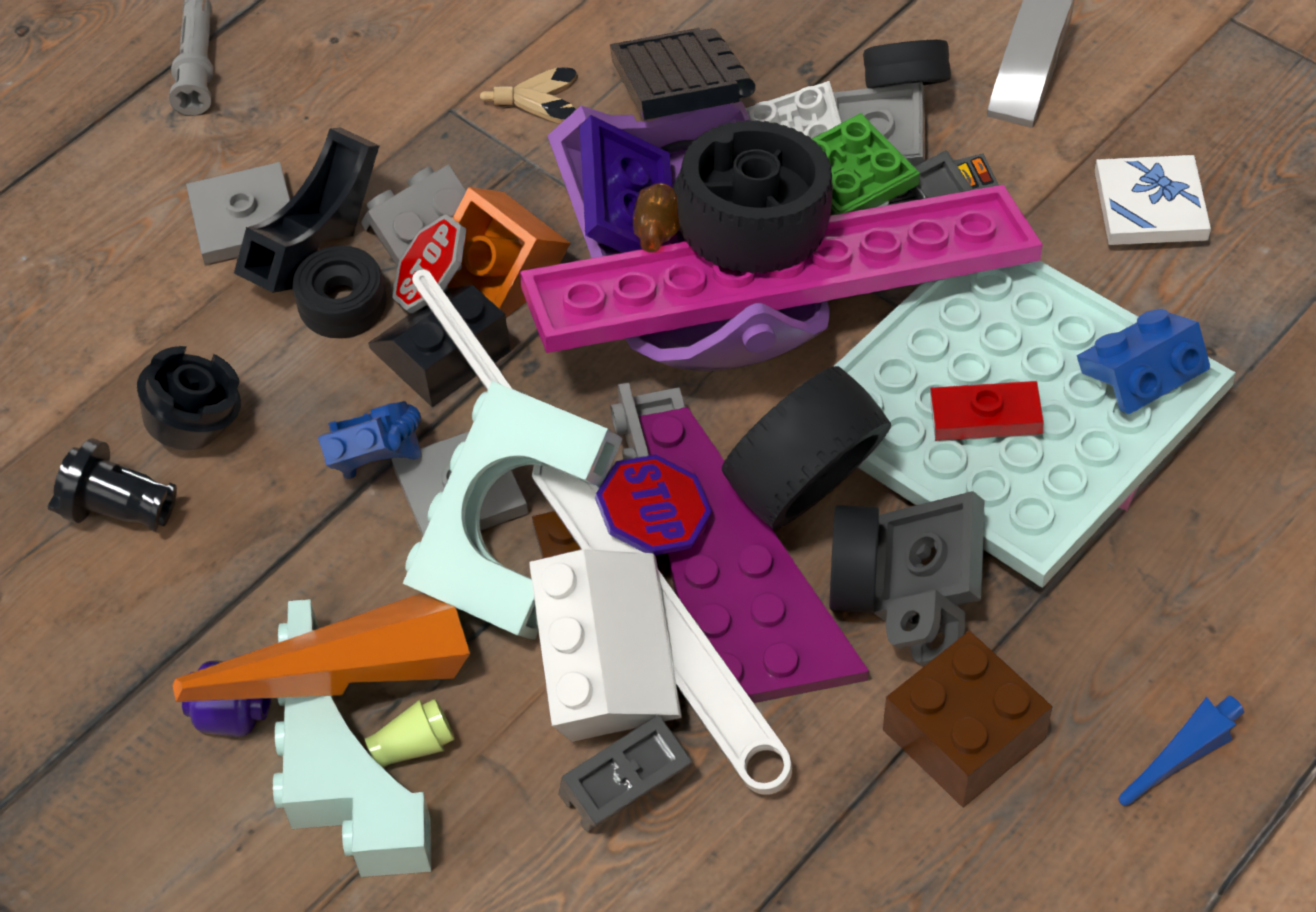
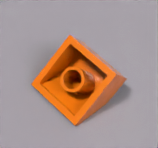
(500, 244)

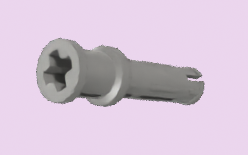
(192, 67)

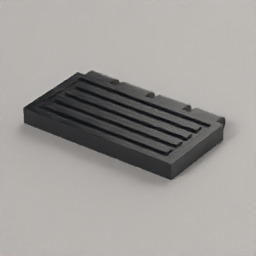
(680, 72)

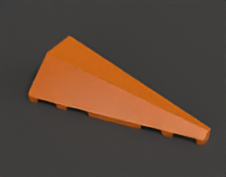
(391, 643)

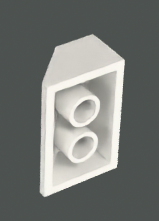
(603, 641)

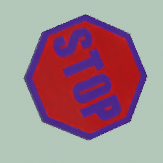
(653, 505)

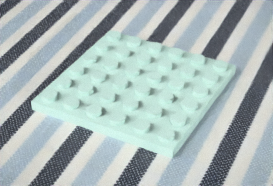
(1007, 327)

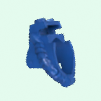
(372, 437)

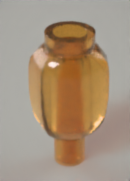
(655, 216)

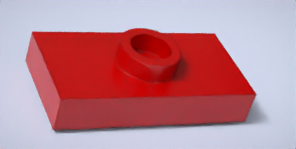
(986, 410)

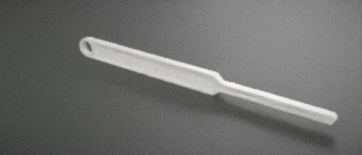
(697, 666)

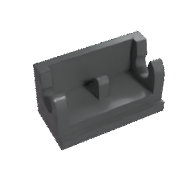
(623, 772)

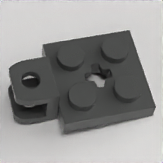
(928, 595)

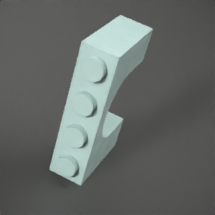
(505, 434)

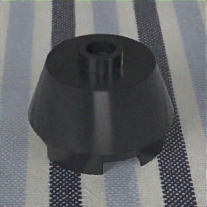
(187, 398)

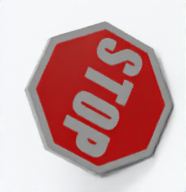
(433, 249)

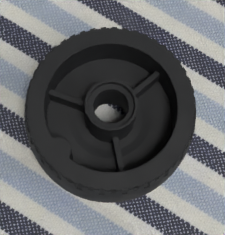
(754, 196)
(805, 446)

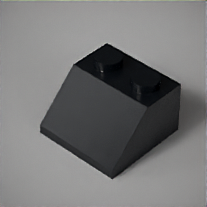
(427, 356)

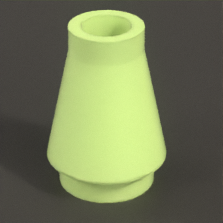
(411, 735)

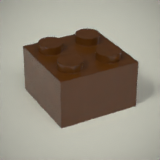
(966, 718)

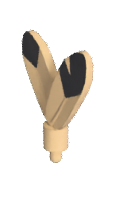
(537, 94)

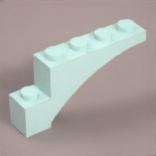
(336, 781)

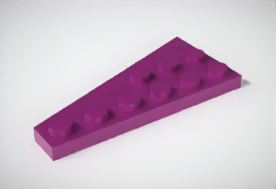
(746, 584)

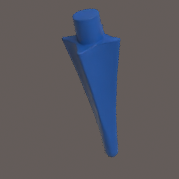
(1200, 735)

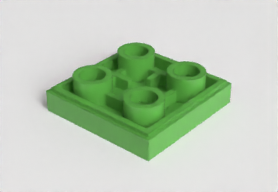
(864, 166)

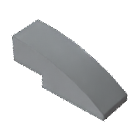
(1030, 60)

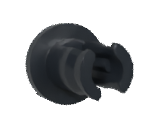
(94, 483)

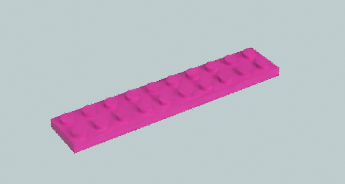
(859, 255)

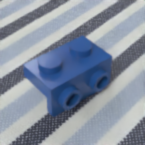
(1147, 358)

